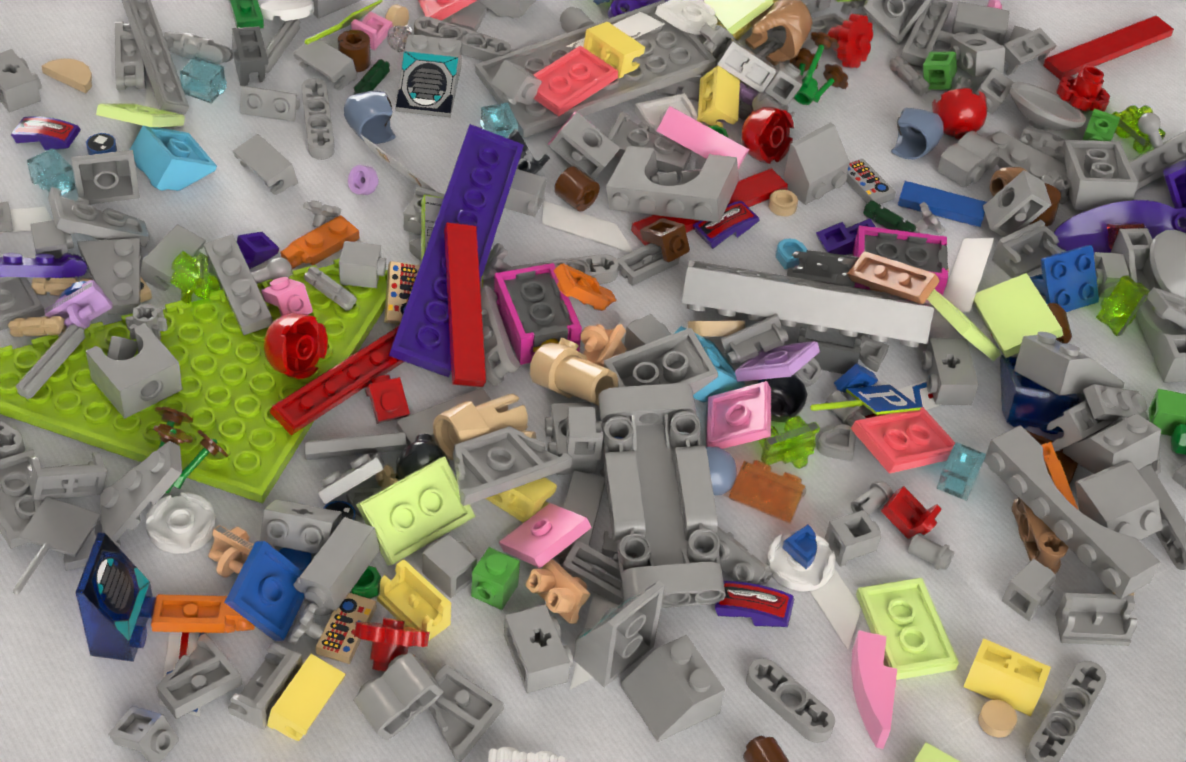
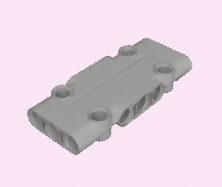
(660, 494)

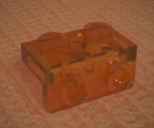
(768, 491)

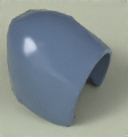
(370, 116)
(917, 133)

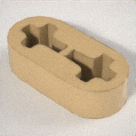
(716, 328)

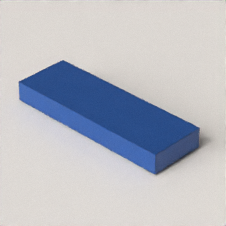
(942, 203)

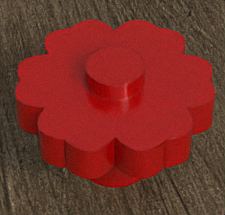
(853, 40)
(1084, 90)
(389, 640)

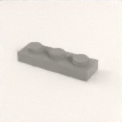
(1114, 403)

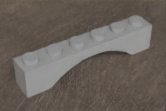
(1163, 336)
(1114, 557)

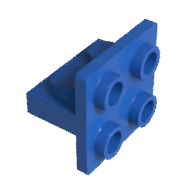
(1069, 279)

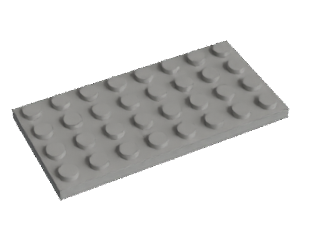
(667, 59)

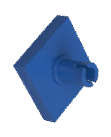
(266, 591)

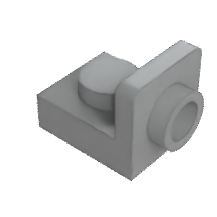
(146, 733)

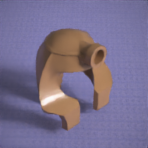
(793, 17)

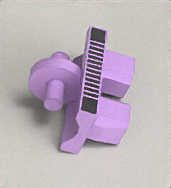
(81, 305)

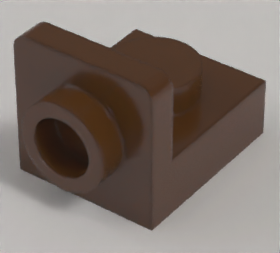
(669, 236)

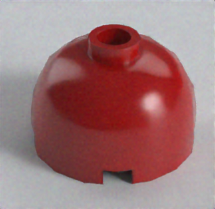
(961, 111)
(767, 134)
(295, 345)

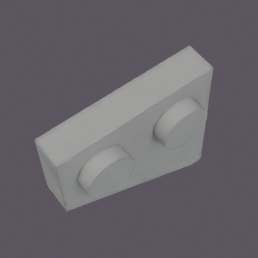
(198, 679)

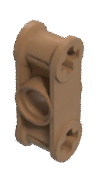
(1038, 538)

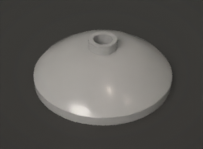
(1045, 108)
(1169, 261)

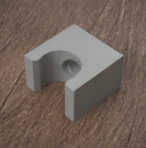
(138, 380)

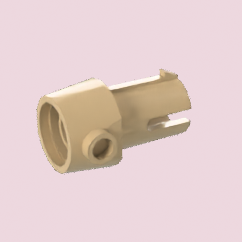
(569, 372)
(471, 421)

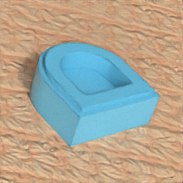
(785, 250)

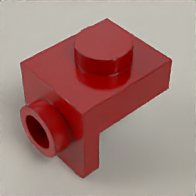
(387, 398)
(909, 514)

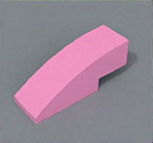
(698, 136)
(873, 685)

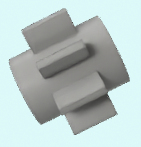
(150, 316)

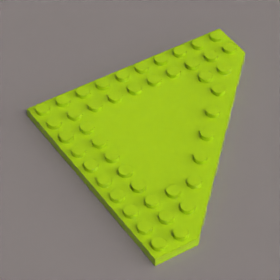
(223, 384)

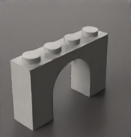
(699, 199)

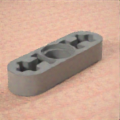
(792, 715)

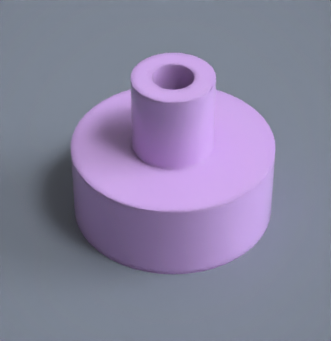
(362, 180)

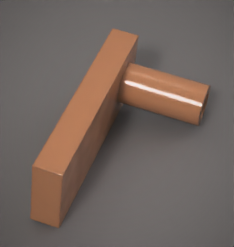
(893, 277)

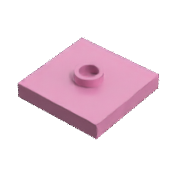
(739, 416)
(545, 535)

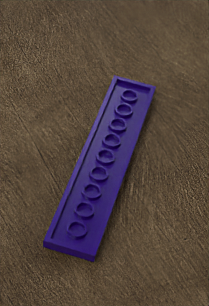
(471, 198)

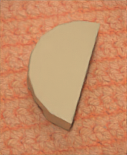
(70, 72)

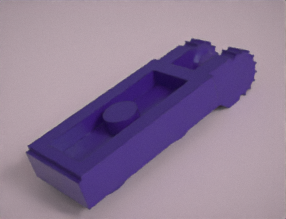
(42, 266)

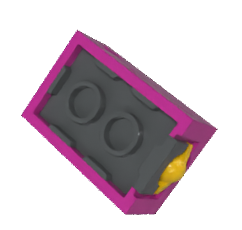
(910, 248)
(534, 310)

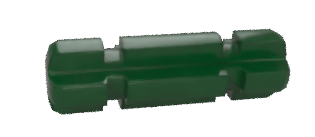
(372, 77)
(887, 218)

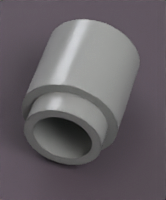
(574, 19)

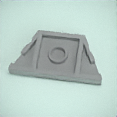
(501, 463)

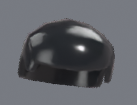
(787, 397)

